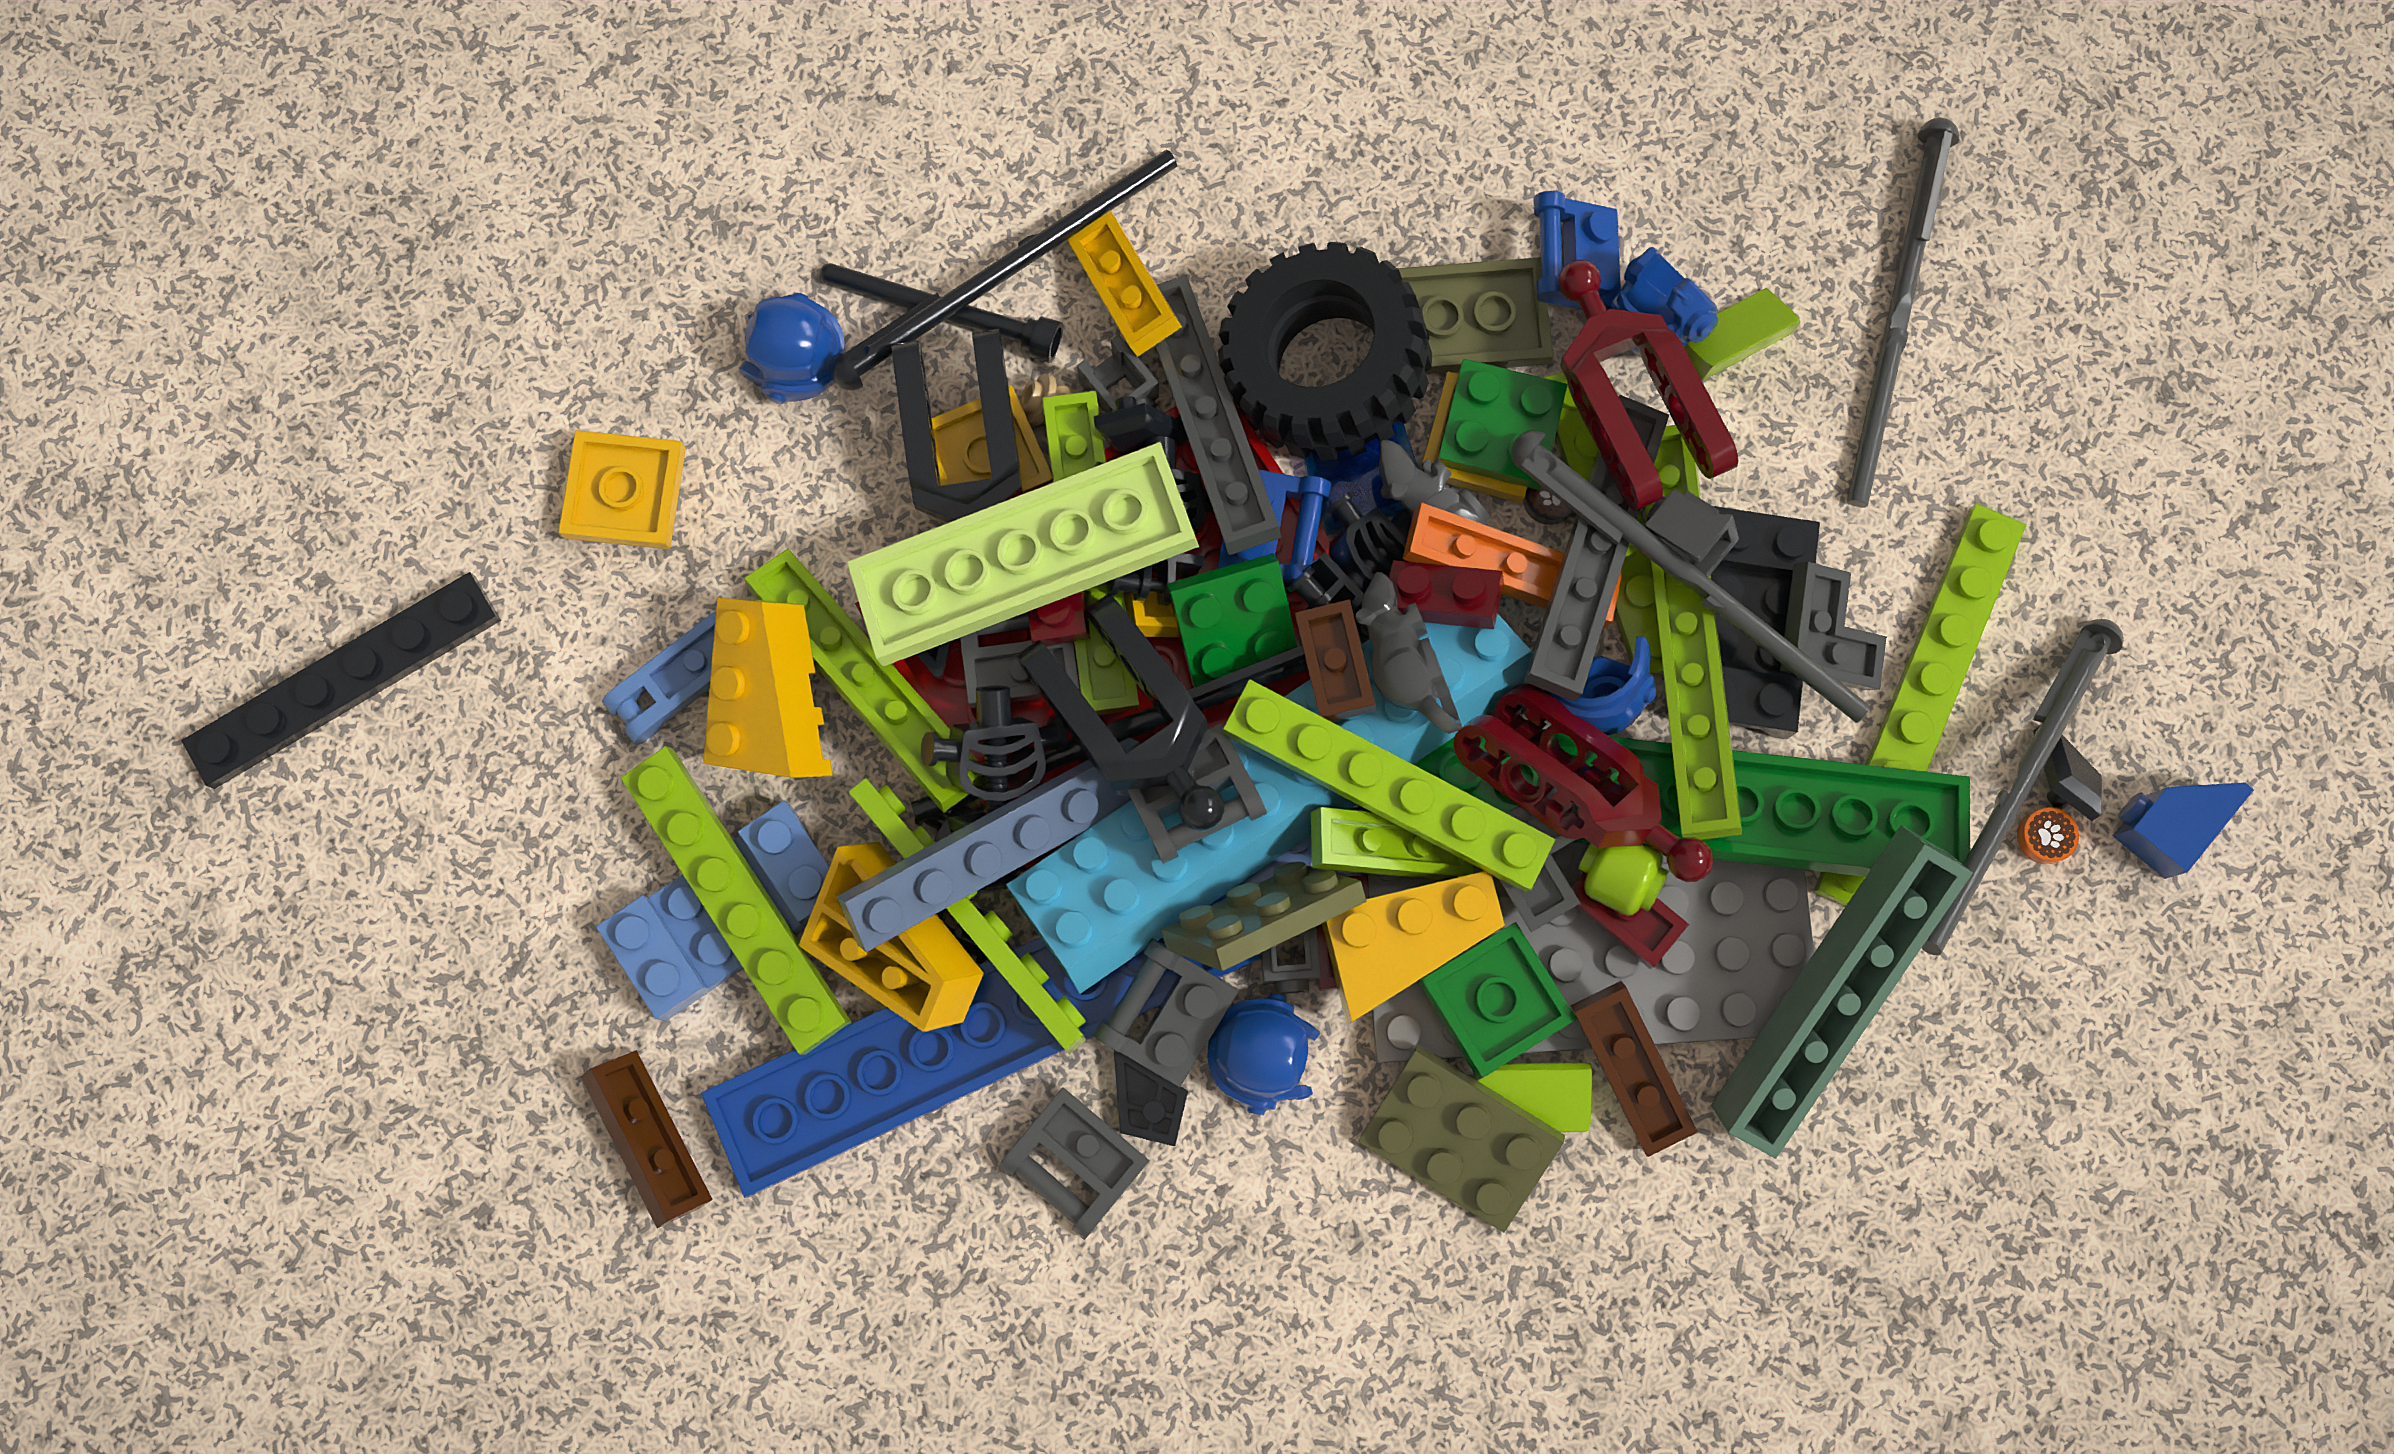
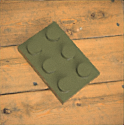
(1483, 313)
(1262, 915)
(1461, 1138)

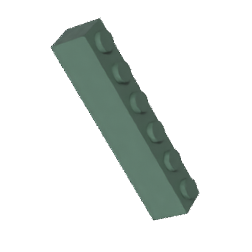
(1839, 991)

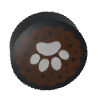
(1545, 507)

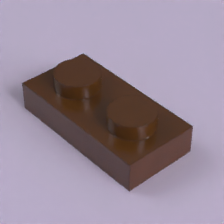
(1335, 661)

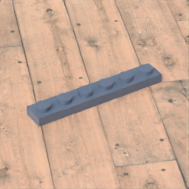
(979, 853)

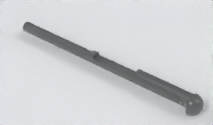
(1939, 136)
(1616, 523)
(2094, 642)

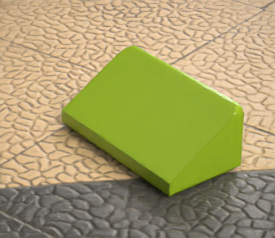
(1742, 332)
(1550, 1091)

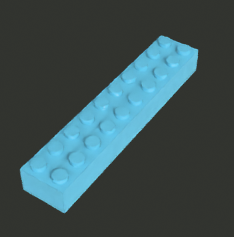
(1112, 894)

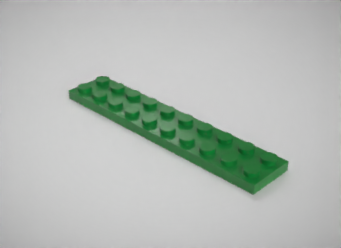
(1789, 807)

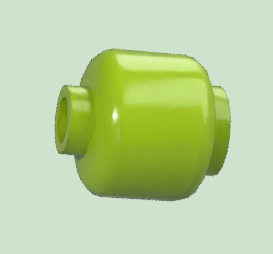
(1624, 876)

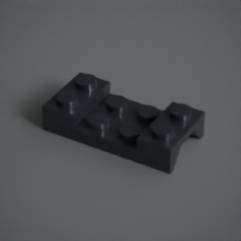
(1760, 578)

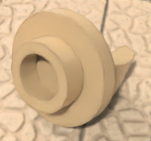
(1033, 393)

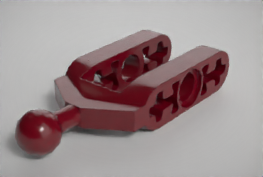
(1672, 373)
(1634, 798)

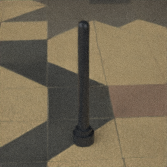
(1037, 336)

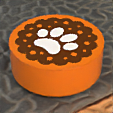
(2048, 835)

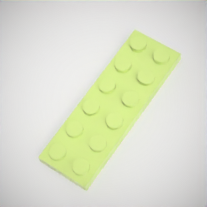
(1021, 554)

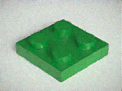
(1490, 412)
(1232, 617)
(1497, 1000)

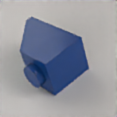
(2178, 823)

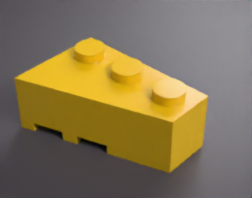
(762, 692)
(1407, 936)
(915, 974)

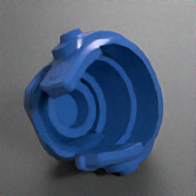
(1660, 289)
(791, 348)
(1615, 691)
(1261, 1053)

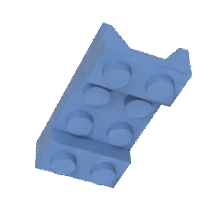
(672, 942)

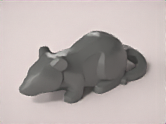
(1412, 486)
(1402, 664)

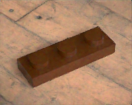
(1634, 1068)
(646, 1138)

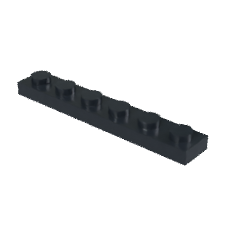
(340, 681)

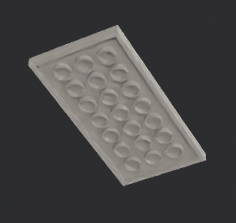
(1713, 984)

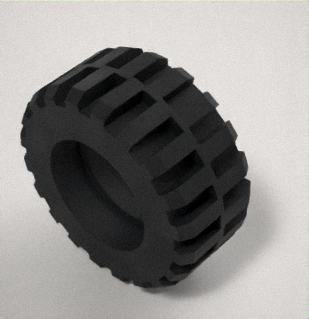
(1313, 289)

